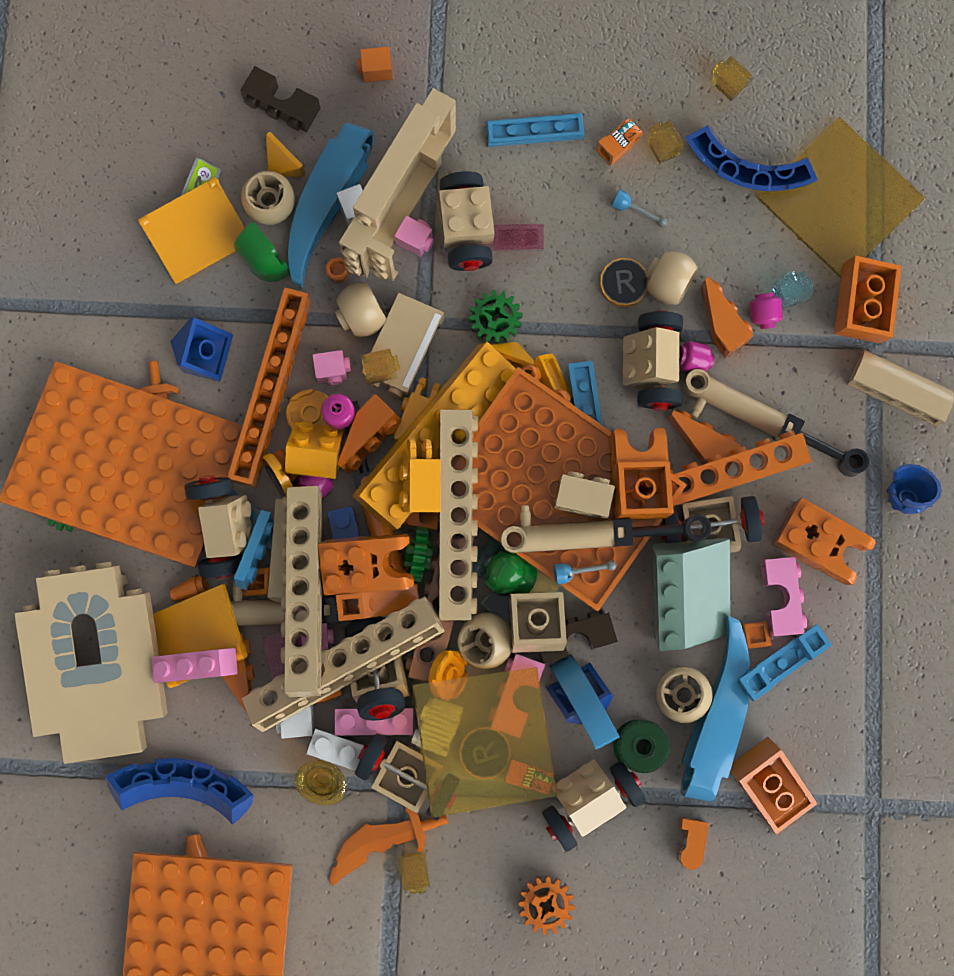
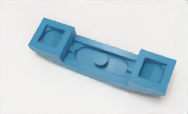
(784, 662)
(584, 701)

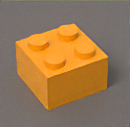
(314, 450)

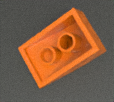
(772, 785)

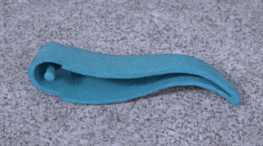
(337, 169)
(719, 730)

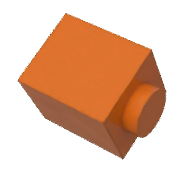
(375, 64)

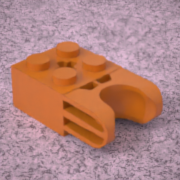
(643, 469)
(828, 543)
(369, 561)

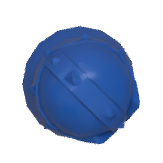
(913, 489)

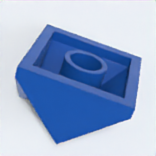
(201, 349)
(563, 702)

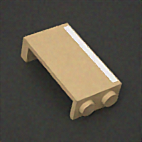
(408, 335)

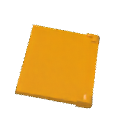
(193, 230)
(199, 625)

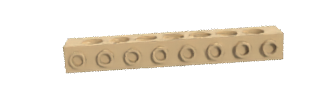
(448, 606)
(357, 665)
(308, 682)

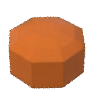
(337, 270)

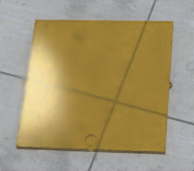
(850, 204)
(484, 741)

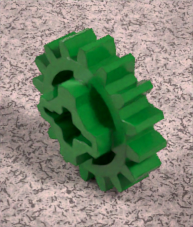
(504, 321)
(418, 554)

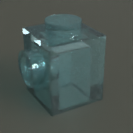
(793, 288)

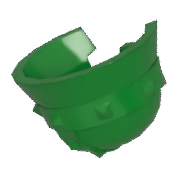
(510, 574)

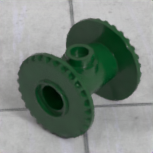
(656, 747)

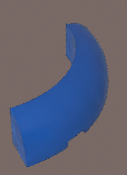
(745, 172)
(180, 779)

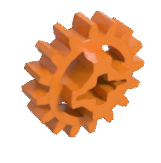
(556, 910)

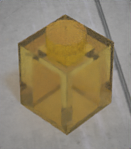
(730, 77)
(664, 141)
(380, 366)
(414, 872)

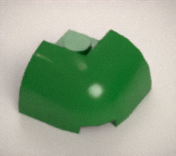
(260, 255)

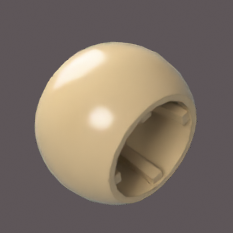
(262, 183)
(670, 277)
(359, 310)
(489, 645)
(681, 715)

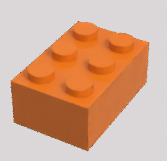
(867, 299)

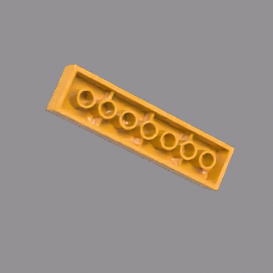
(469, 388)

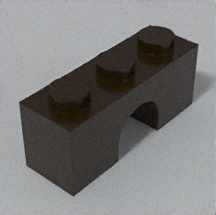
(296, 111)
(596, 628)

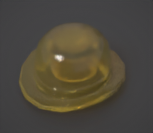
(320, 782)

